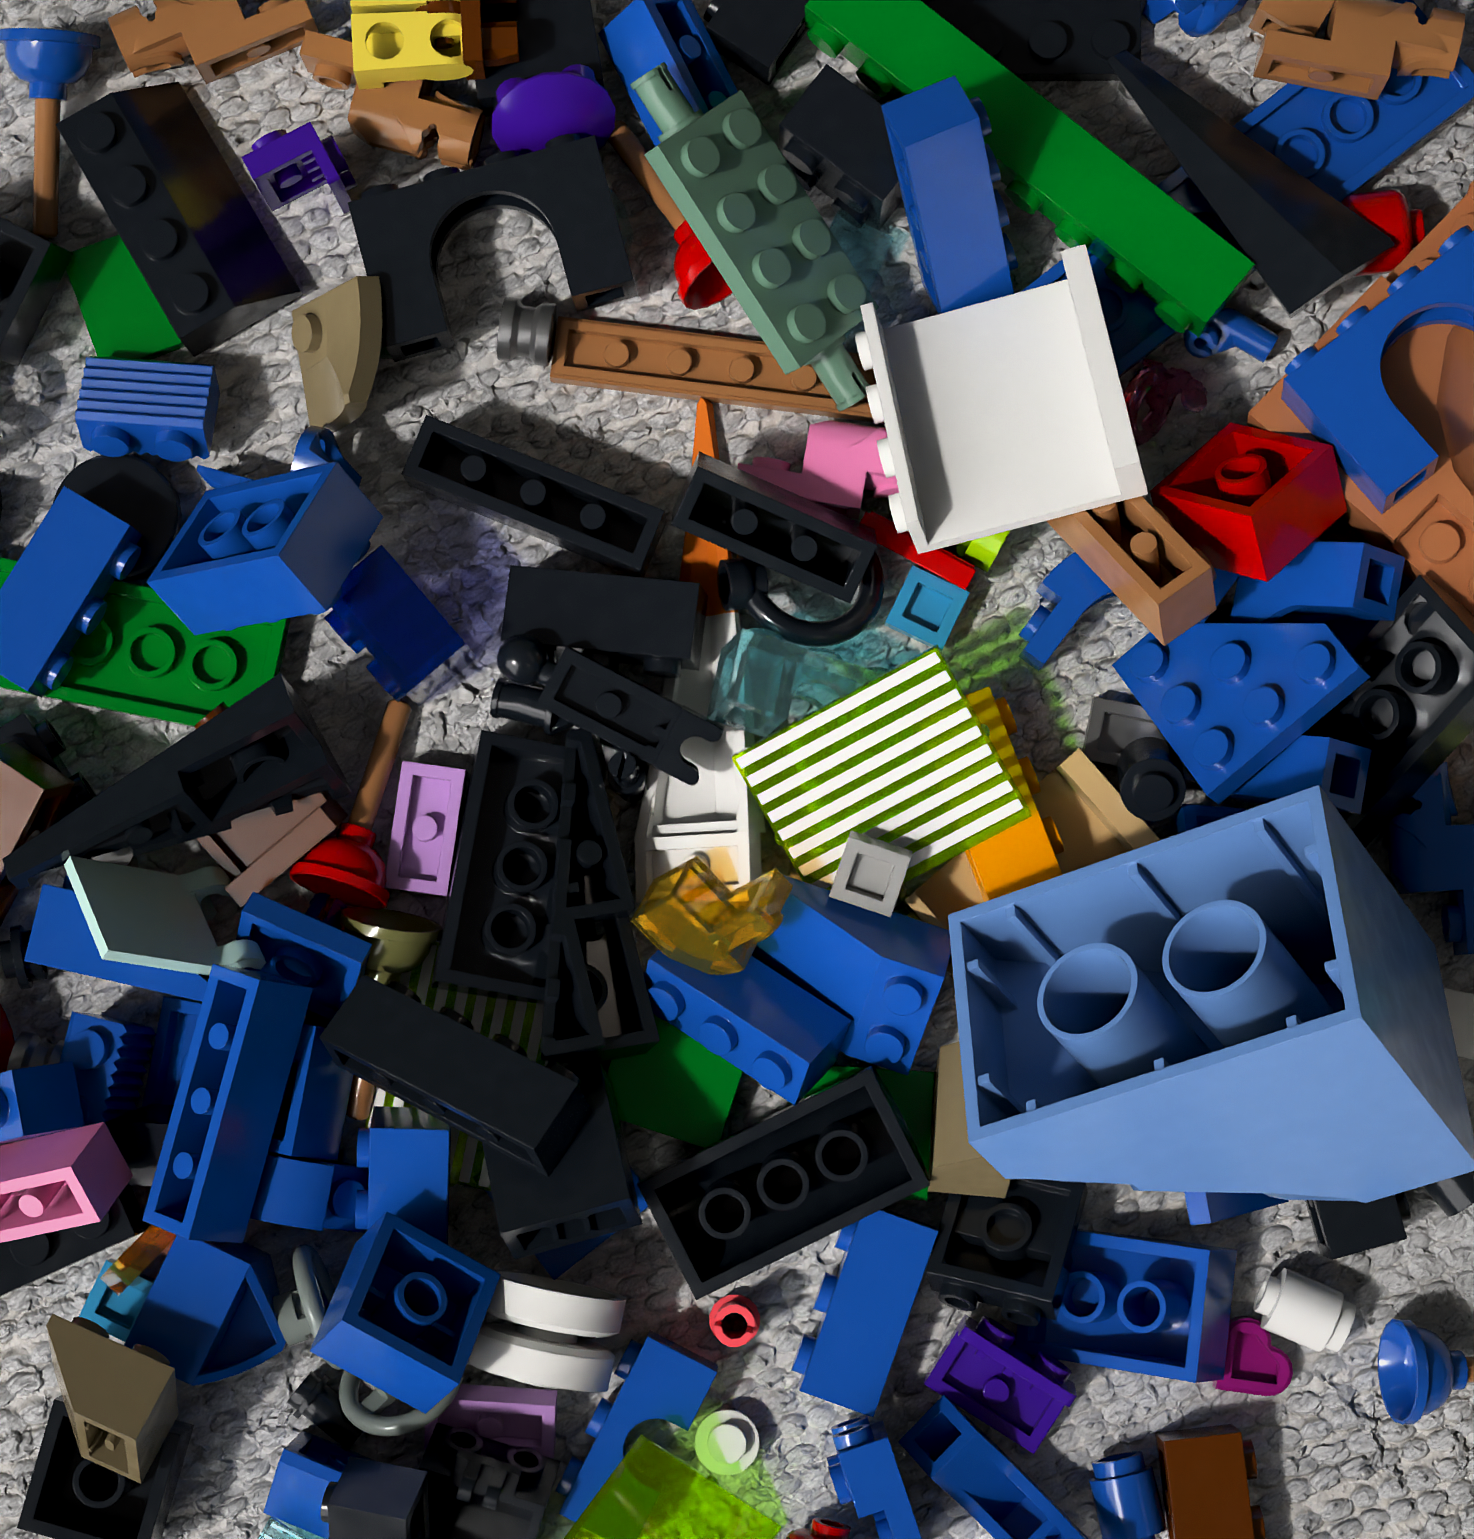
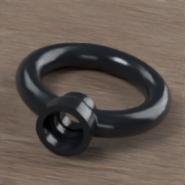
(745, 586)

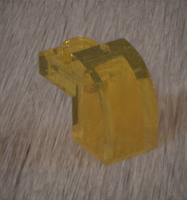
(705, 923)

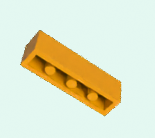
(1028, 849)

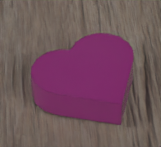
(1252, 1361)

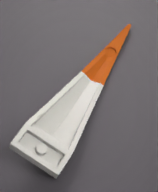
(719, 814)

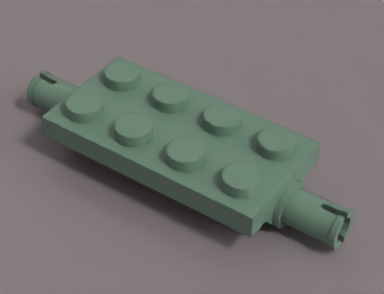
(759, 231)

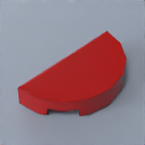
(936, 561)

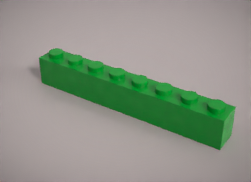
(1045, 158)

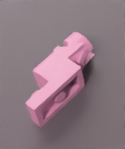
(836, 467)

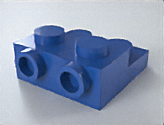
(870, 1477)

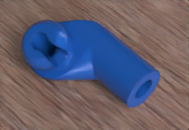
(1229, 331)

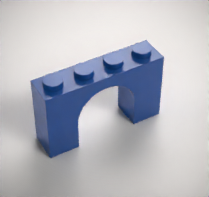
(1341, 386)
(1316, 587)

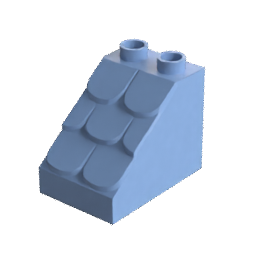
(1213, 1019)

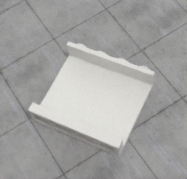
(1001, 412)

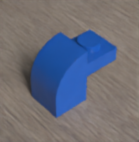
(309, 1193)

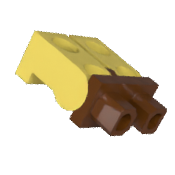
(427, 40)

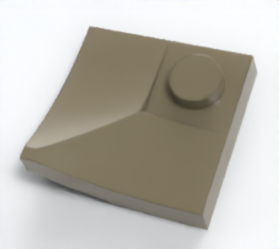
(339, 350)

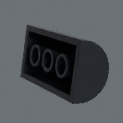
(785, 1182)

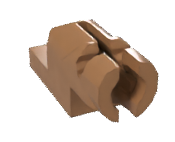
(210, 32)
(1362, 47)
(402, 113)

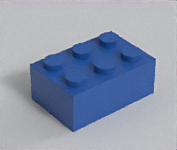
(266, 550)

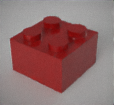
(1253, 498)

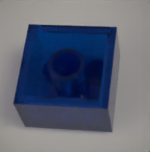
(400, 627)

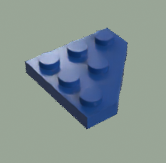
(1238, 692)

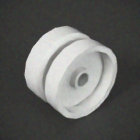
(546, 1342)

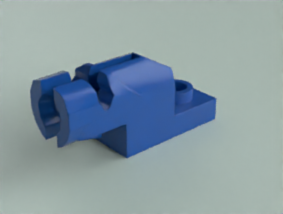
(1436, 856)

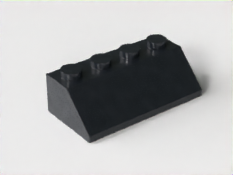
(179, 212)

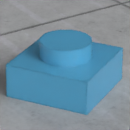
(926, 608)
(116, 1312)

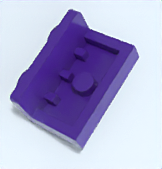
(296, 164)
(1001, 1382)

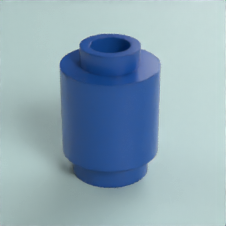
(1126, 1497)

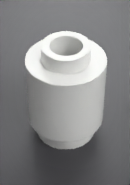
(1304, 1311)

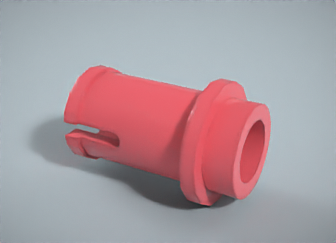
(734, 1304)

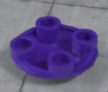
(550, 106)

